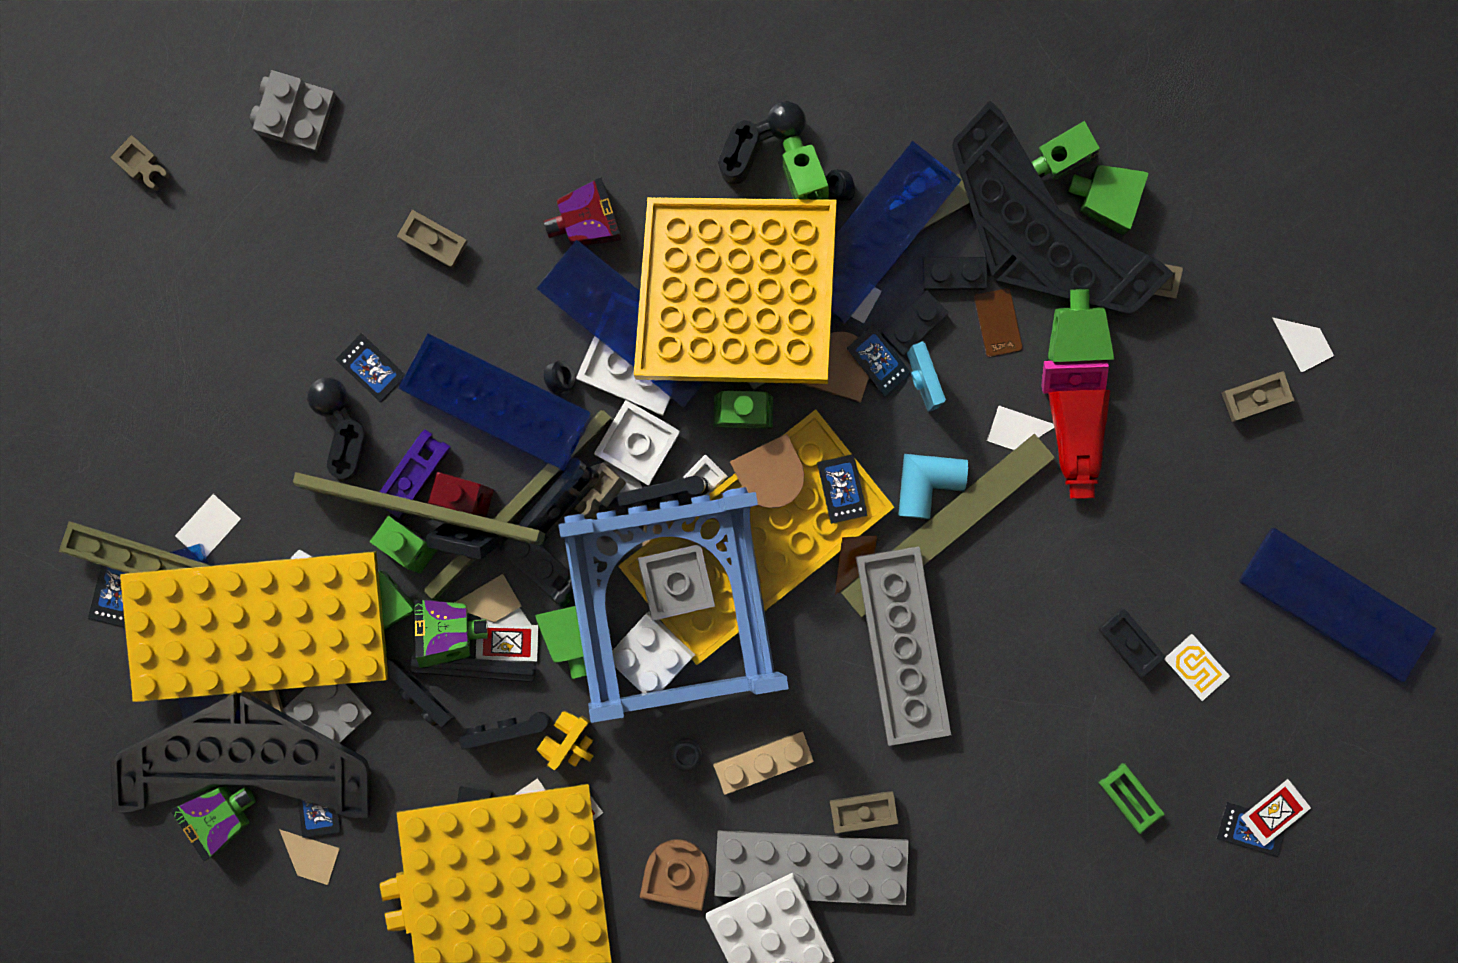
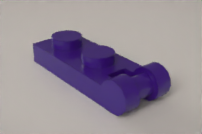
(414, 470)

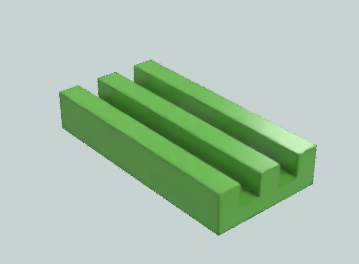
(1114, 777)

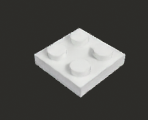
(637, 442)
(650, 655)

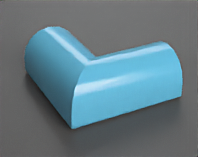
(923, 474)

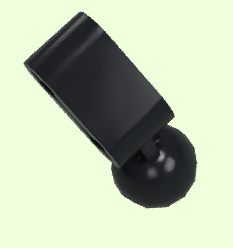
(782, 122)
(328, 399)

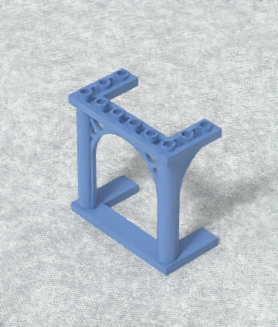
(734, 521)

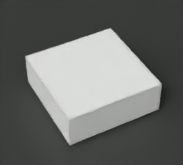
(709, 470)

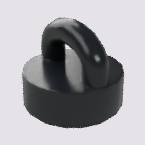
(840, 185)
(559, 377)

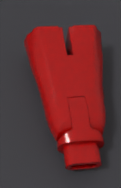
(1080, 433)

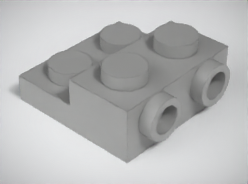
(292, 111)

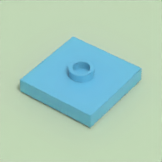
(925, 377)

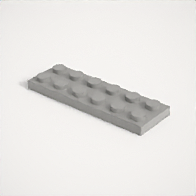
(903, 646)
(822, 865)

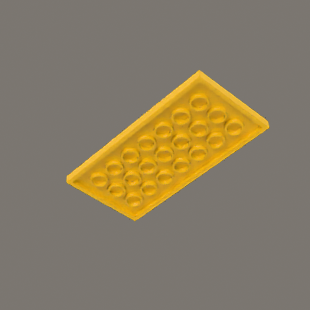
(786, 540)
(254, 626)

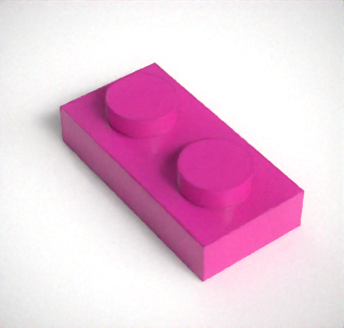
(1074, 375)

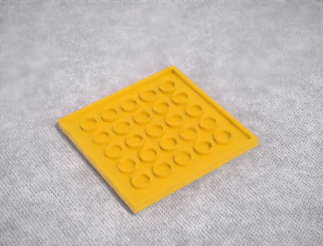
(736, 290)
(505, 880)

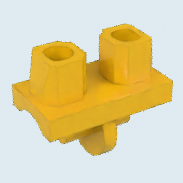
(557, 752)
(392, 889)

